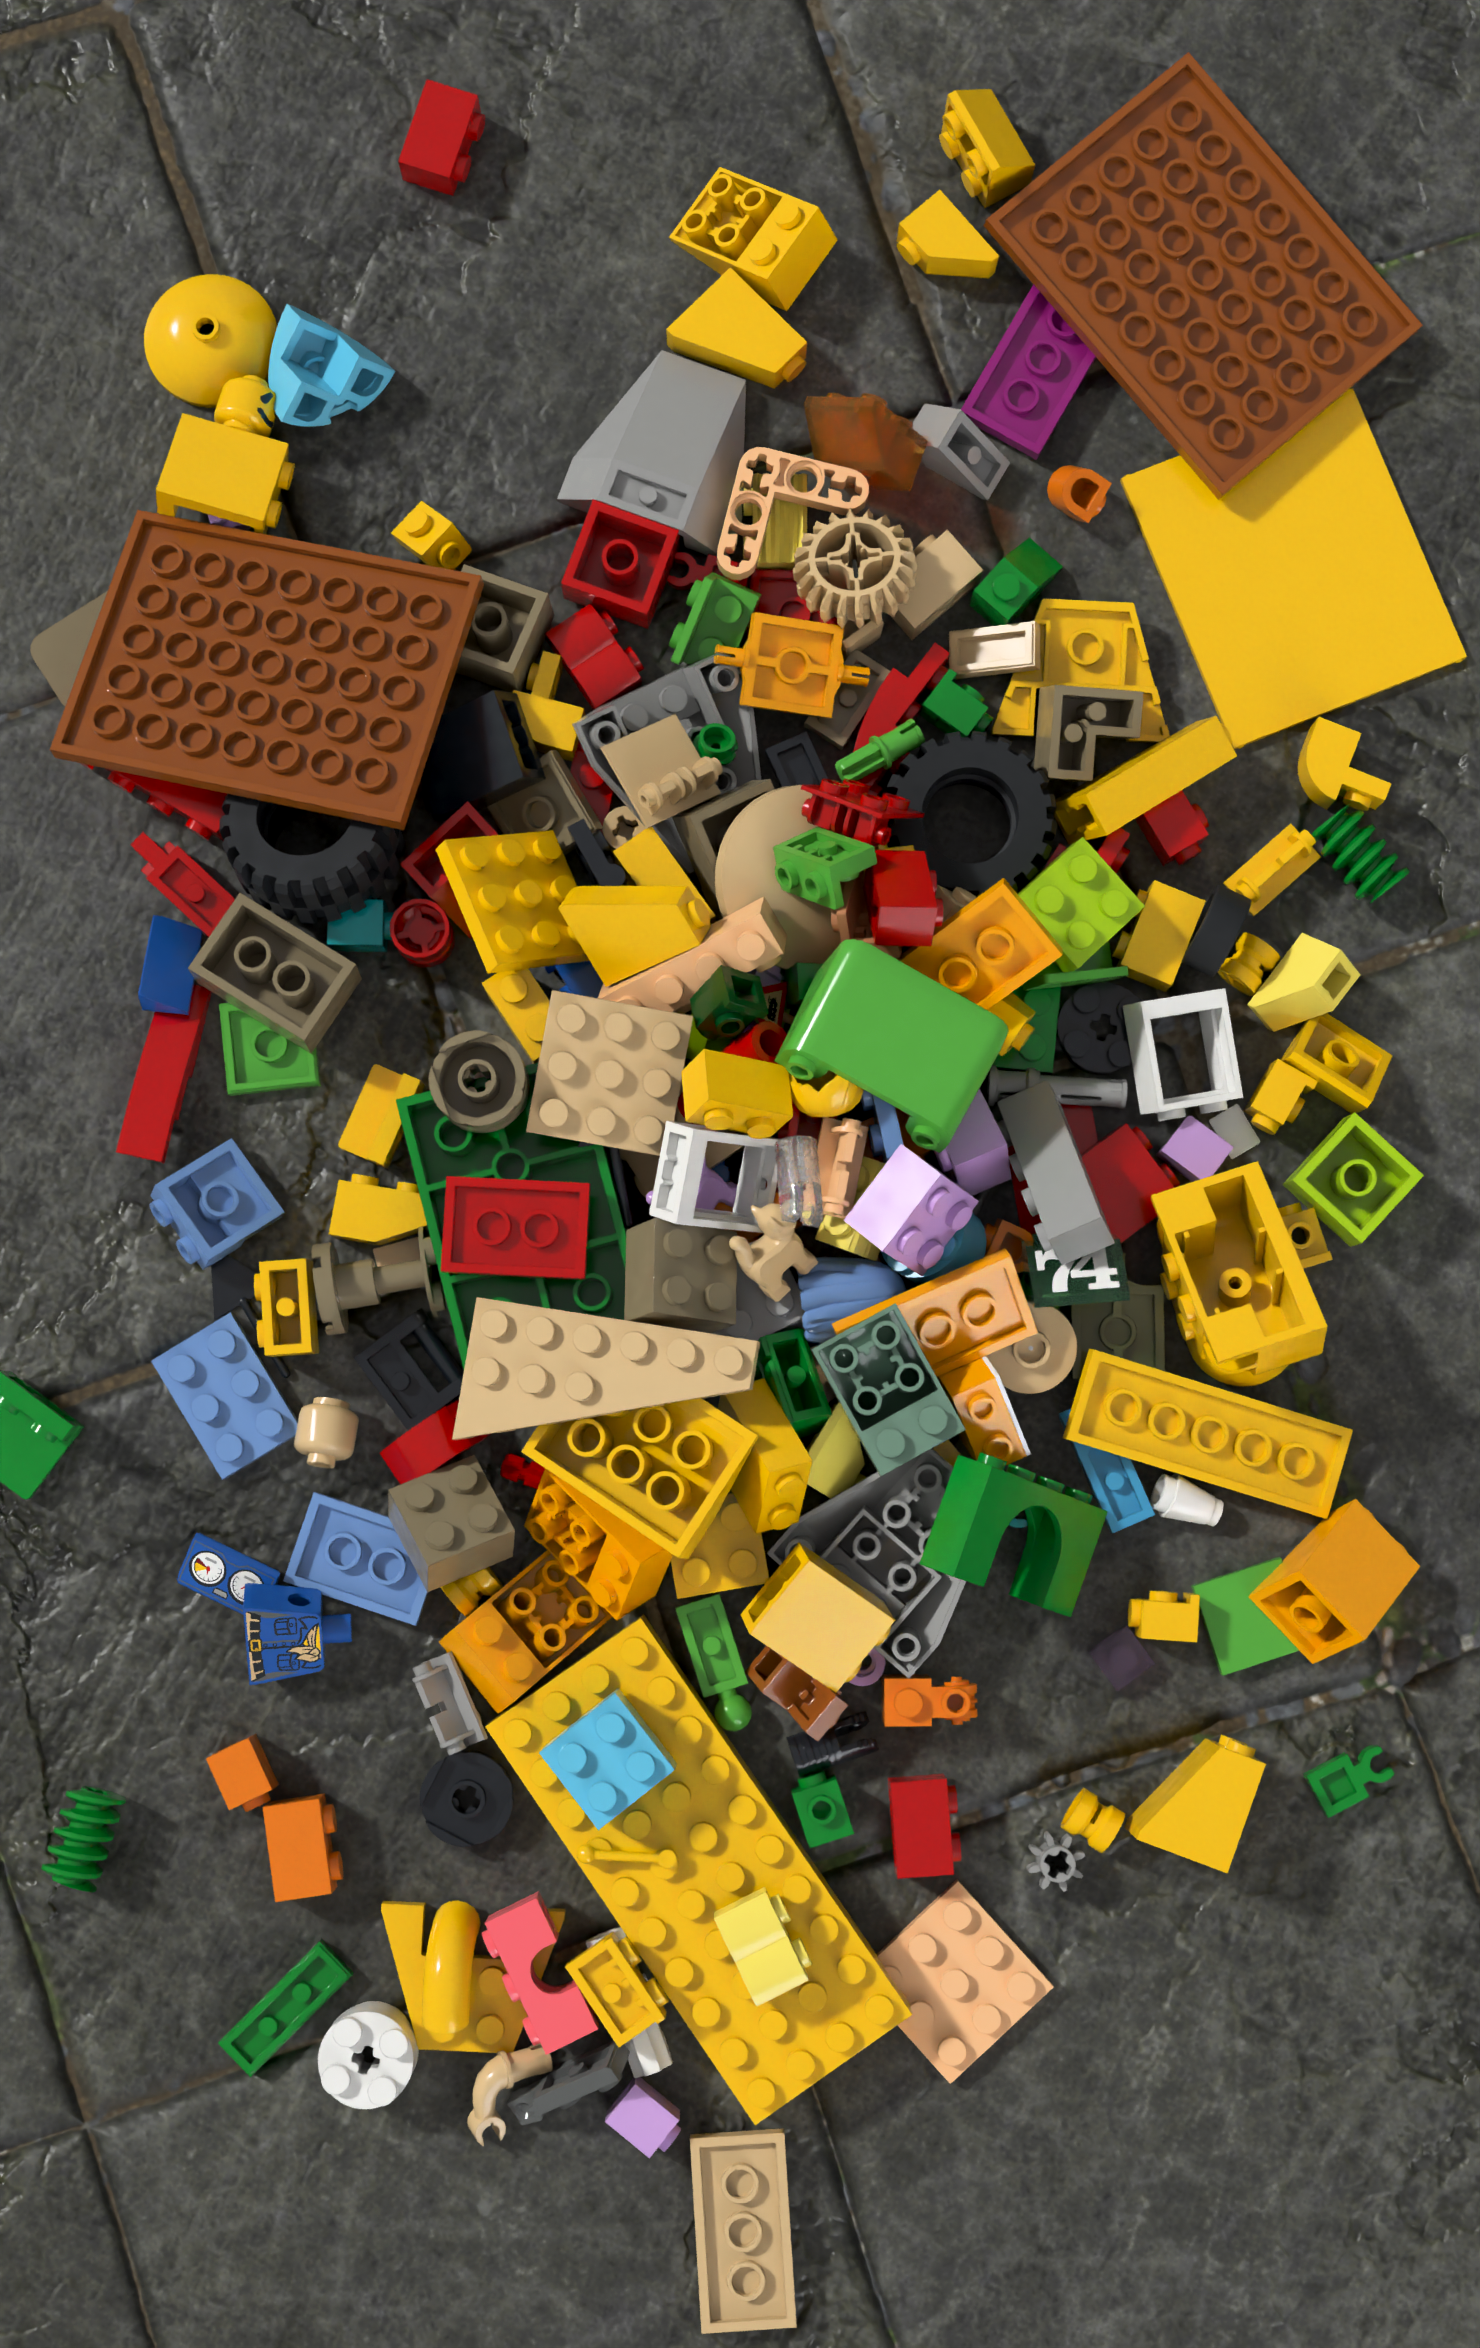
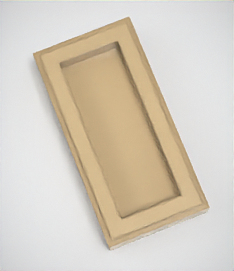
(995, 650)

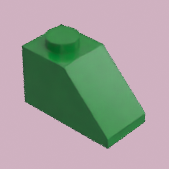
(1014, 583)

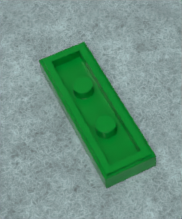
(285, 2008)

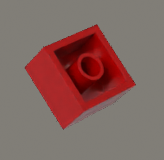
(620, 563)

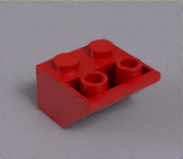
(427, 869)

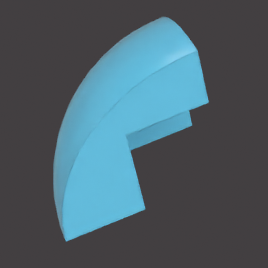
(320, 371)

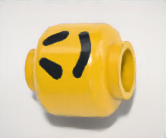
(247, 405)

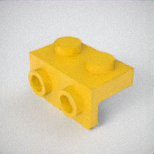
(617, 1988)

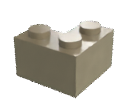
(1071, 722)

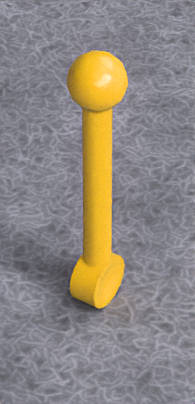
(666, 1858)

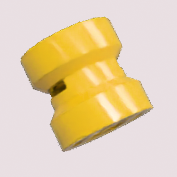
(1249, 963)
(468, 1591)
(1092, 1820)

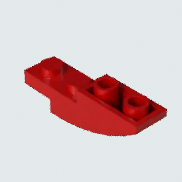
(898, 702)

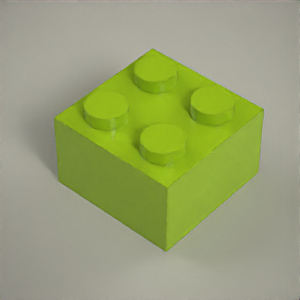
(1080, 903)
(1353, 1179)

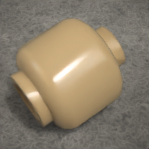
(326, 1432)

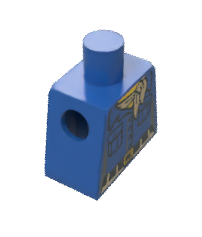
(288, 1631)

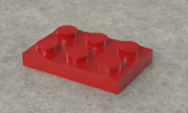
(515, 1227)

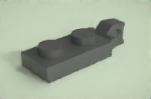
(569, 2082)

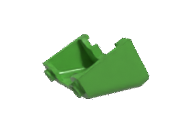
(894, 1039)

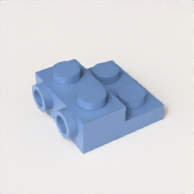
(214, 1204)

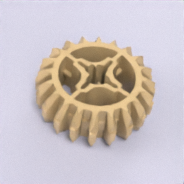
(883, 565)

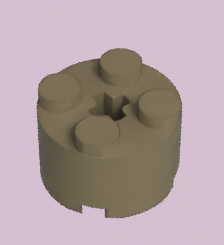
(455, 1071)

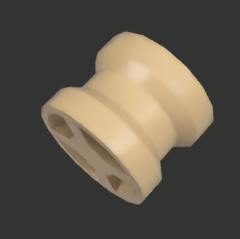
(615, 820)

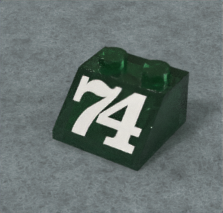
(1087, 1280)

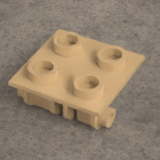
(662, 770)

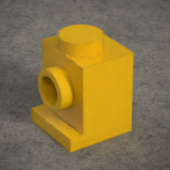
(1278, 1097)
(1314, 1248)
(1165, 1617)

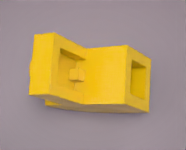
(549, 719)
(1326, 769)

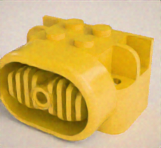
(1236, 1278)

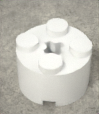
(343, 2066)

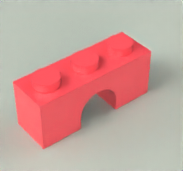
(554, 2012)

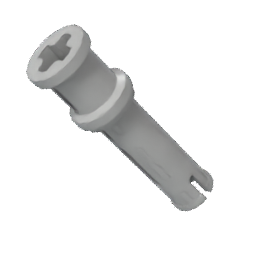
(1068, 1090)

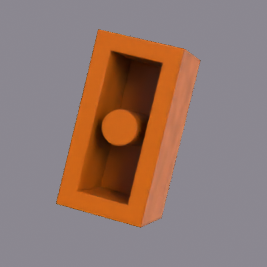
(302, 1847)

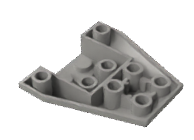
(667, 451)
(698, 697)
(877, 1539)

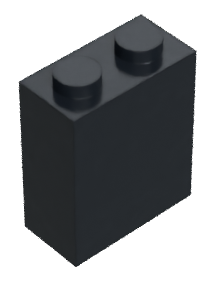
(480, 755)

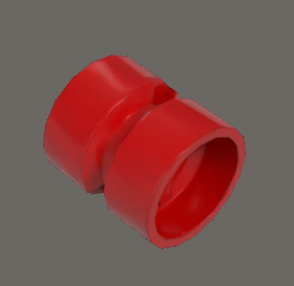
(422, 933)

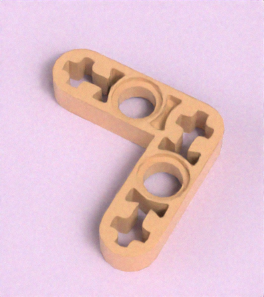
(779, 486)

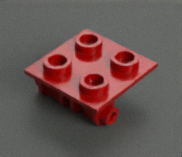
(854, 811)

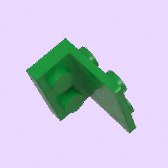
(31, 1435)

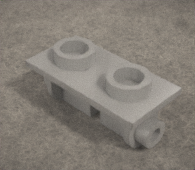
(443, 1684)

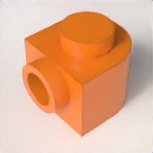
(1078, 492)
(1006, 1236)

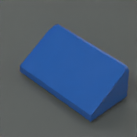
(165, 977)

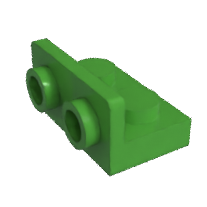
(717, 616)
(818, 862)

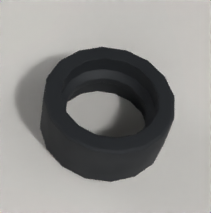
(1216, 930)

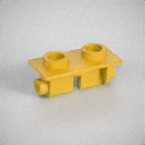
(1274, 867)

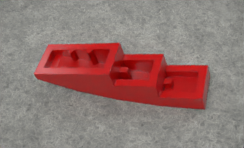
(162, 1079)

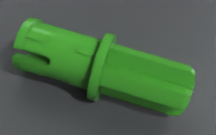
(880, 751)

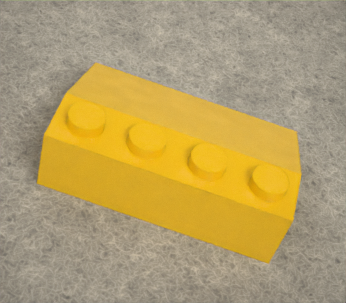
(651, 1466)

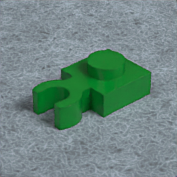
(1340, 1782)

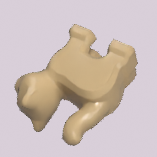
(772, 1253)

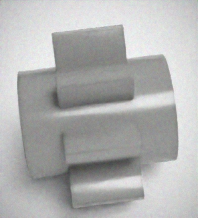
(1053, 1848)

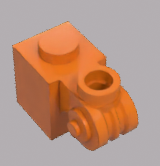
(918, 1701)

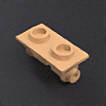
(840, 1160)

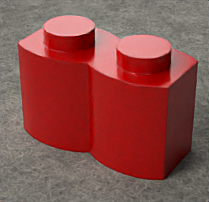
(595, 657)

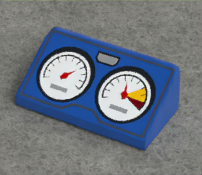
(222, 1572)

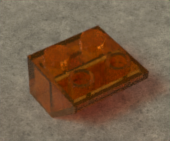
(865, 438)

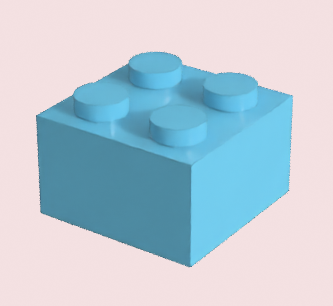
(608, 1758)

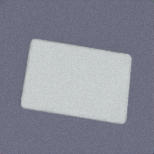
(1235, 1130)

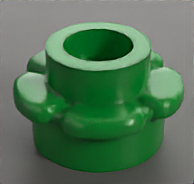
(716, 736)

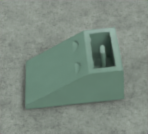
(888, 1390)

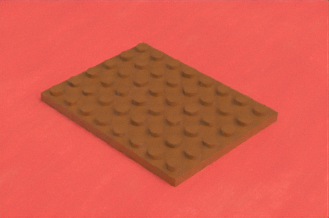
(1202, 275)
(269, 668)

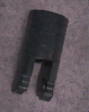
(815, 1755)

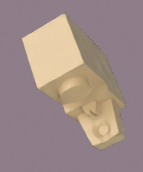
(942, 578)

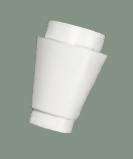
(1185, 1501)

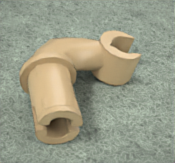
(499, 2074)

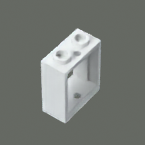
(1218, 1047)
(681, 1172)

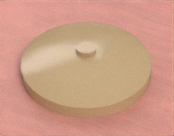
(748, 873)

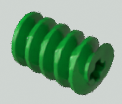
(1359, 854)
(83, 1836)

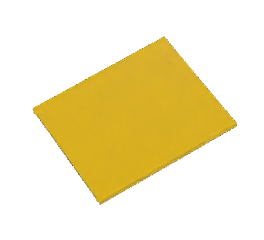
(1297, 578)

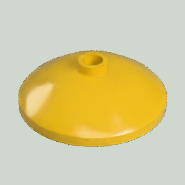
(197, 364)

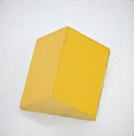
(1340, 1060)

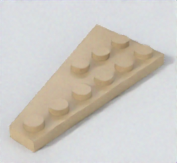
(565, 1366)

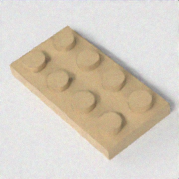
(742, 2231)

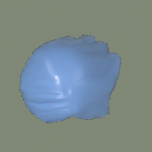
(842, 1288)

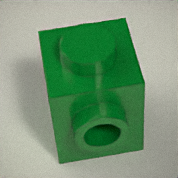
(821, 1809)

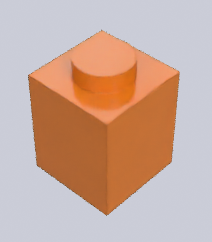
(243, 1774)

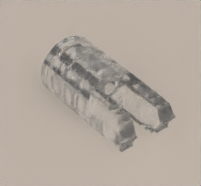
(799, 1180)

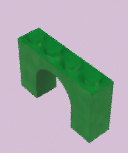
(981, 1505)

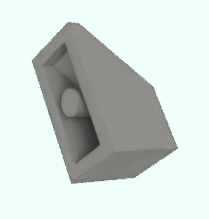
(959, 450)

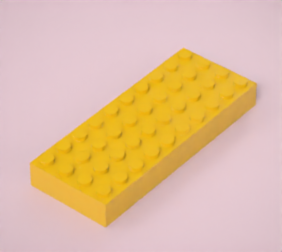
(725, 1848)

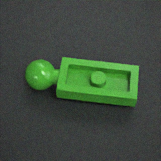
(716, 1659)

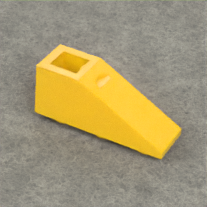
(375, 1213)

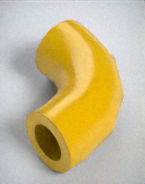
(449, 1968)

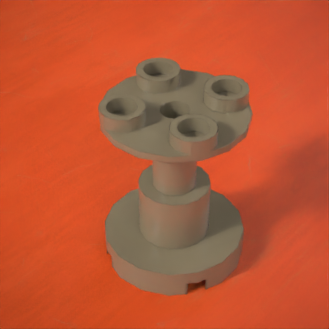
(361, 1282)

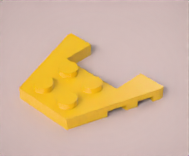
(1084, 647)
(493, 2016)

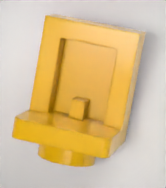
(432, 538)

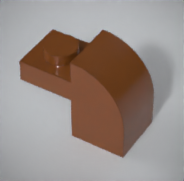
(804, 1697)

